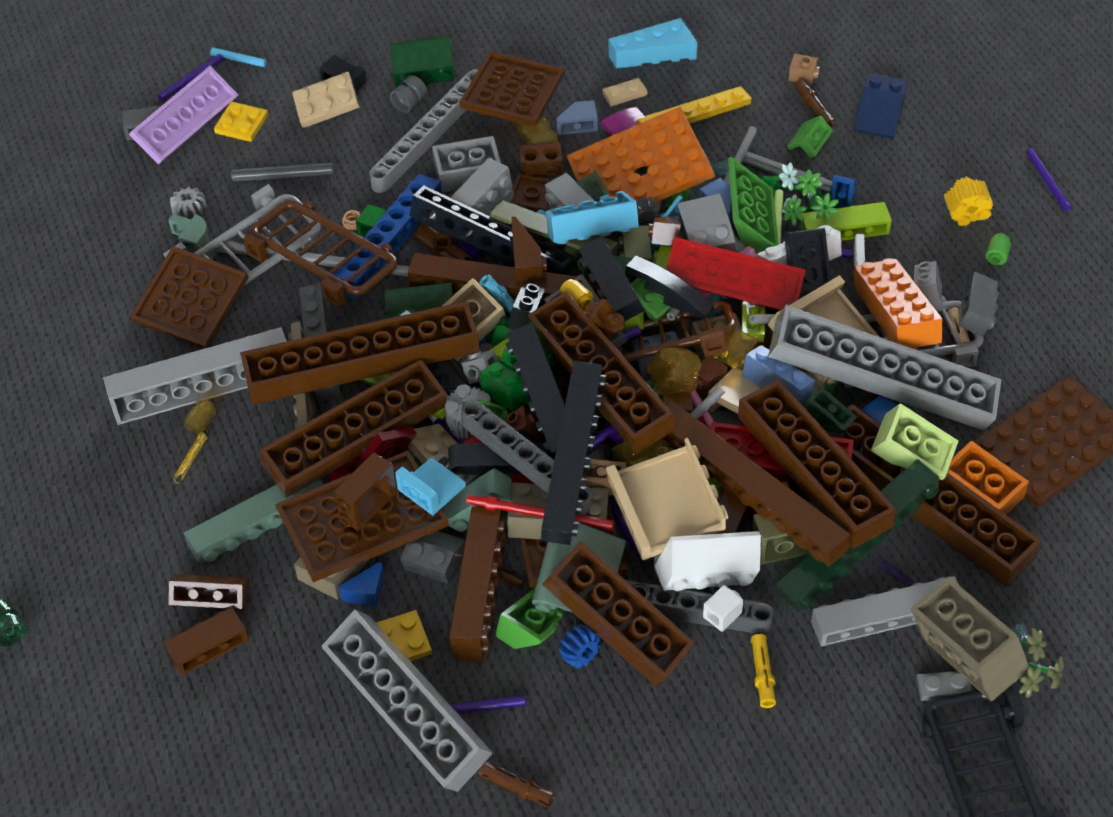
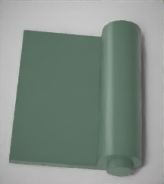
(602, 544)

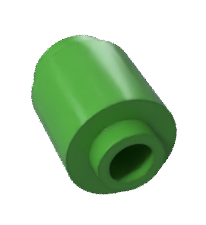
(998, 249)

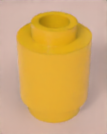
(578, 292)

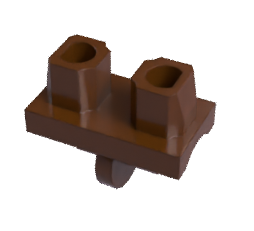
(605, 318)

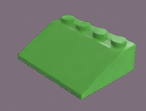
(752, 208)

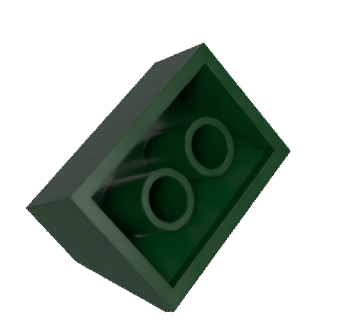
(425, 58)
(416, 298)

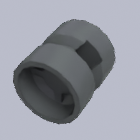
(408, 94)

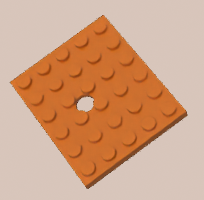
(661, 144)

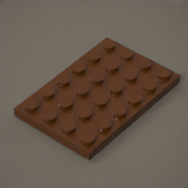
(1053, 439)
(330, 546)

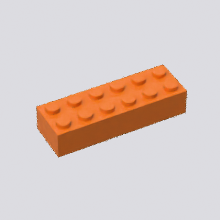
(897, 303)

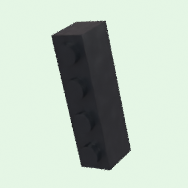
(610, 278)

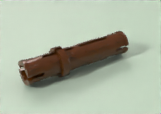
(811, 99)
(525, 788)

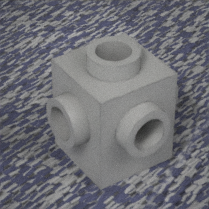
(476, 363)

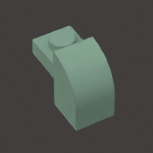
(191, 232)

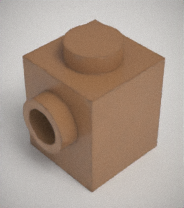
(804, 68)

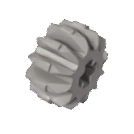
(188, 202)

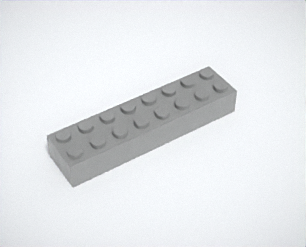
(183, 378)
(407, 701)

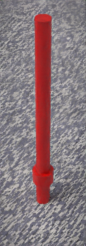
(492, 503)

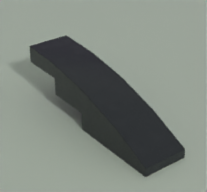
(675, 291)

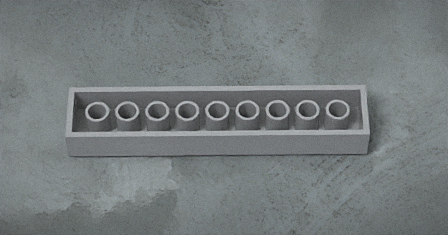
(885, 368)

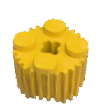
(968, 201)

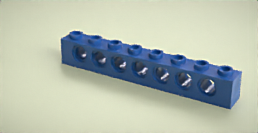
(392, 229)

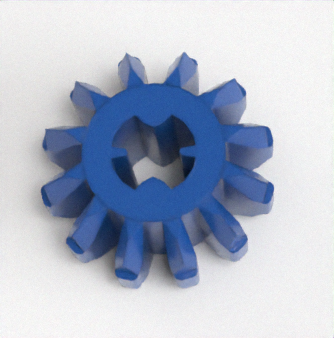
(579, 645)

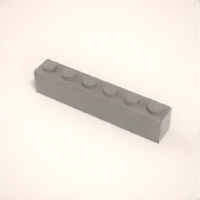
(869, 614)

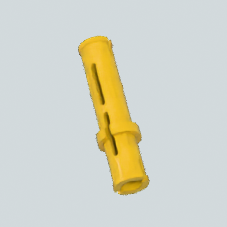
(764, 679)

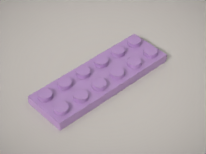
(183, 114)

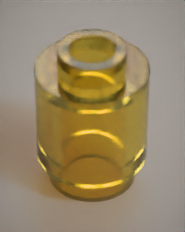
(200, 416)

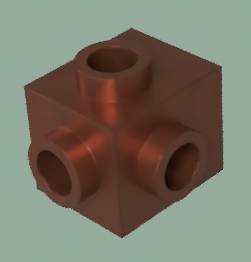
(524, 423)

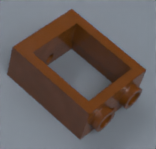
(365, 491)

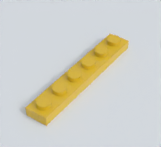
(709, 106)

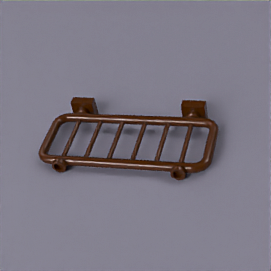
(332, 286)
(711, 339)

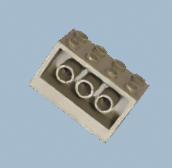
(970, 638)

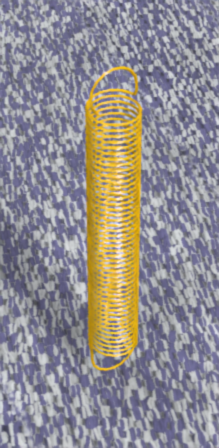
(184, 461)

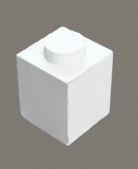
(723, 608)

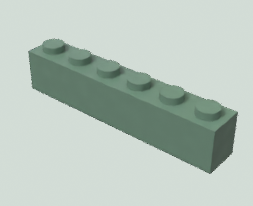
(238, 524)

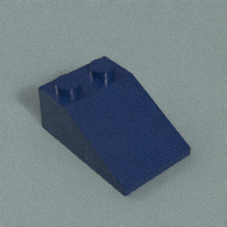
(880, 105)

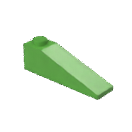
(525, 625)

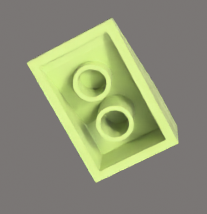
(910, 437)

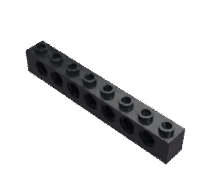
(479, 229)

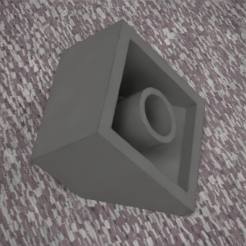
(434, 556)

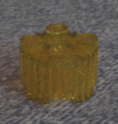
(674, 370)

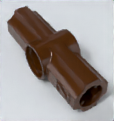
(439, 244)

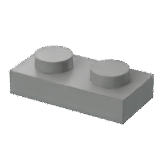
(941, 684)

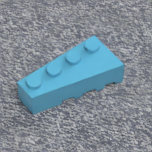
(653, 44)
(592, 218)

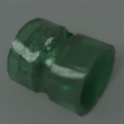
(11, 624)

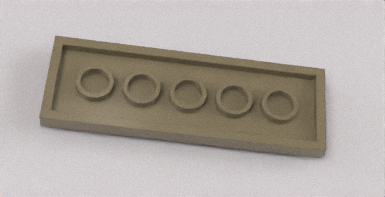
(305, 402)

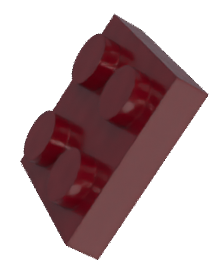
(389, 443)

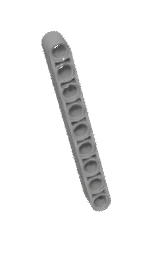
(420, 137)

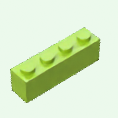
(862, 219)

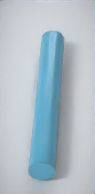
(239, 57)

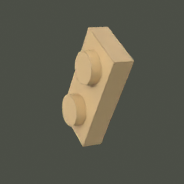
(624, 92)

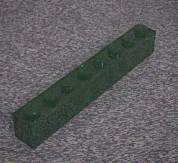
(815, 577)

